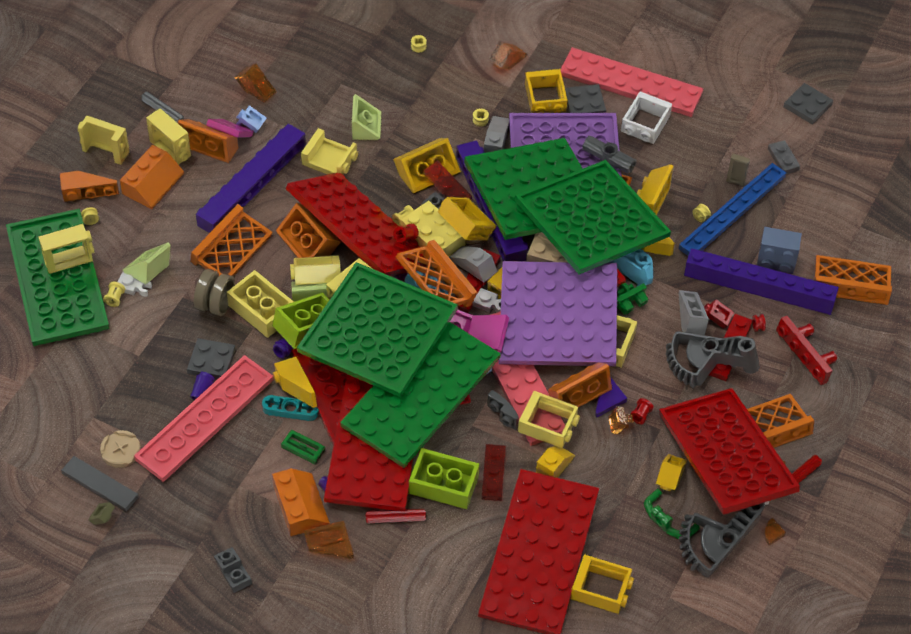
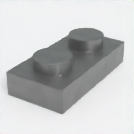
(783, 157)

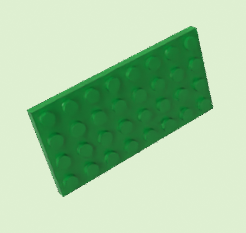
(59, 302)
(405, 423)

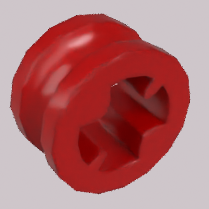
(759, 323)

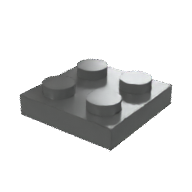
(585, 99)
(808, 103)
(211, 358)

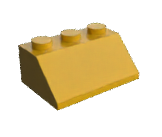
(411, 165)
(656, 187)

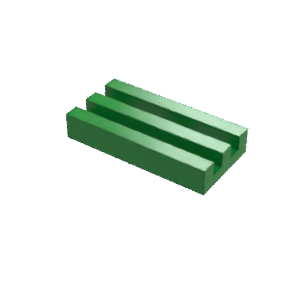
(301, 449)

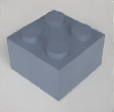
(779, 249)

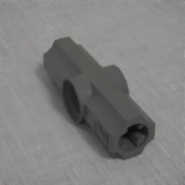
(610, 153)

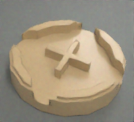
(119, 449)

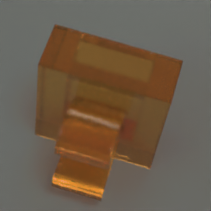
(619, 420)

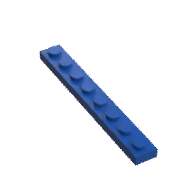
(733, 209)

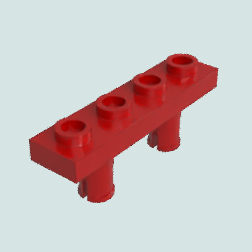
(797, 341)

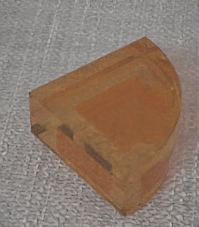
(773, 532)

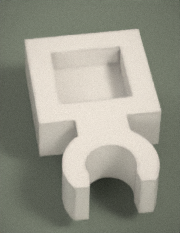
(133, 285)
(487, 300)

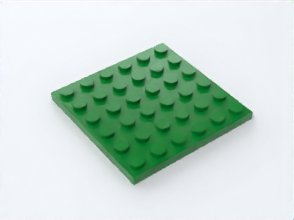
(515, 170)
(592, 216)
(377, 329)

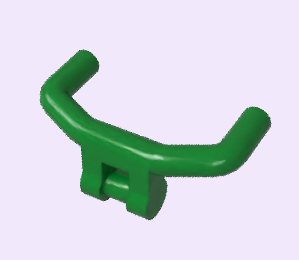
(661, 519)

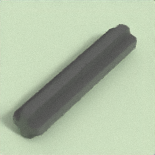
(157, 104)

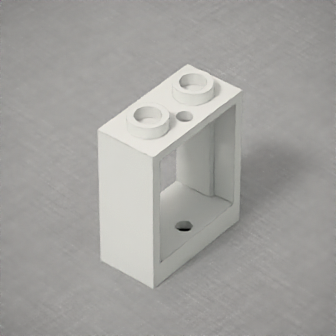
(645, 102)

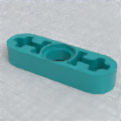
(285, 401)

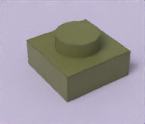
(102, 513)

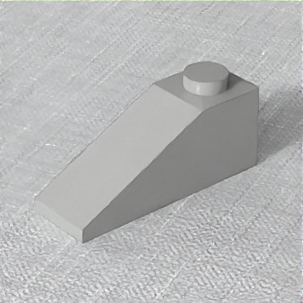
(496, 134)
(475, 261)
(692, 313)

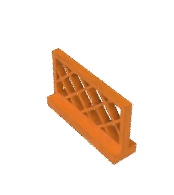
(220, 232)
(444, 270)
(850, 287)
(791, 429)

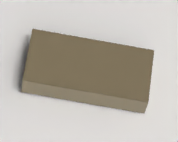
(738, 170)

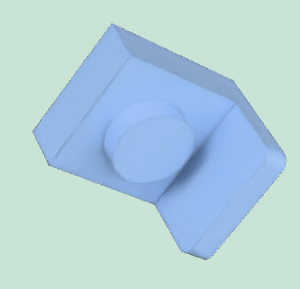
(251, 118)

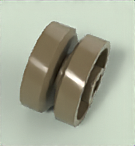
(212, 292)

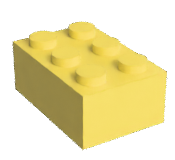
(434, 227)
(256, 301)

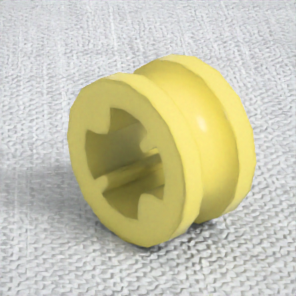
(418, 43)
(480, 113)
(701, 213)
(90, 216)

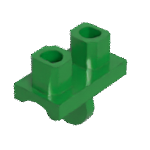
(627, 294)

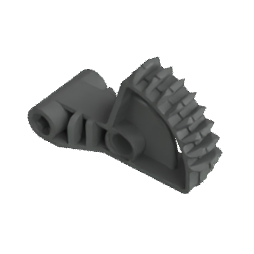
(731, 351)
(713, 535)

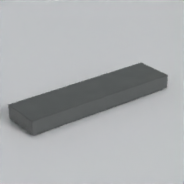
(100, 483)

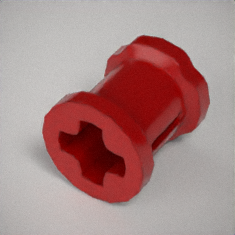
(409, 232)
(641, 411)

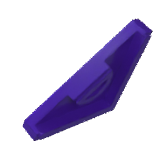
(610, 400)

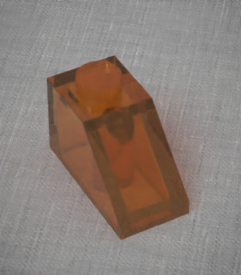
(506, 55)
(255, 82)

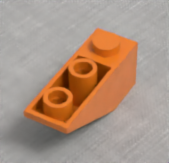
(82, 185)

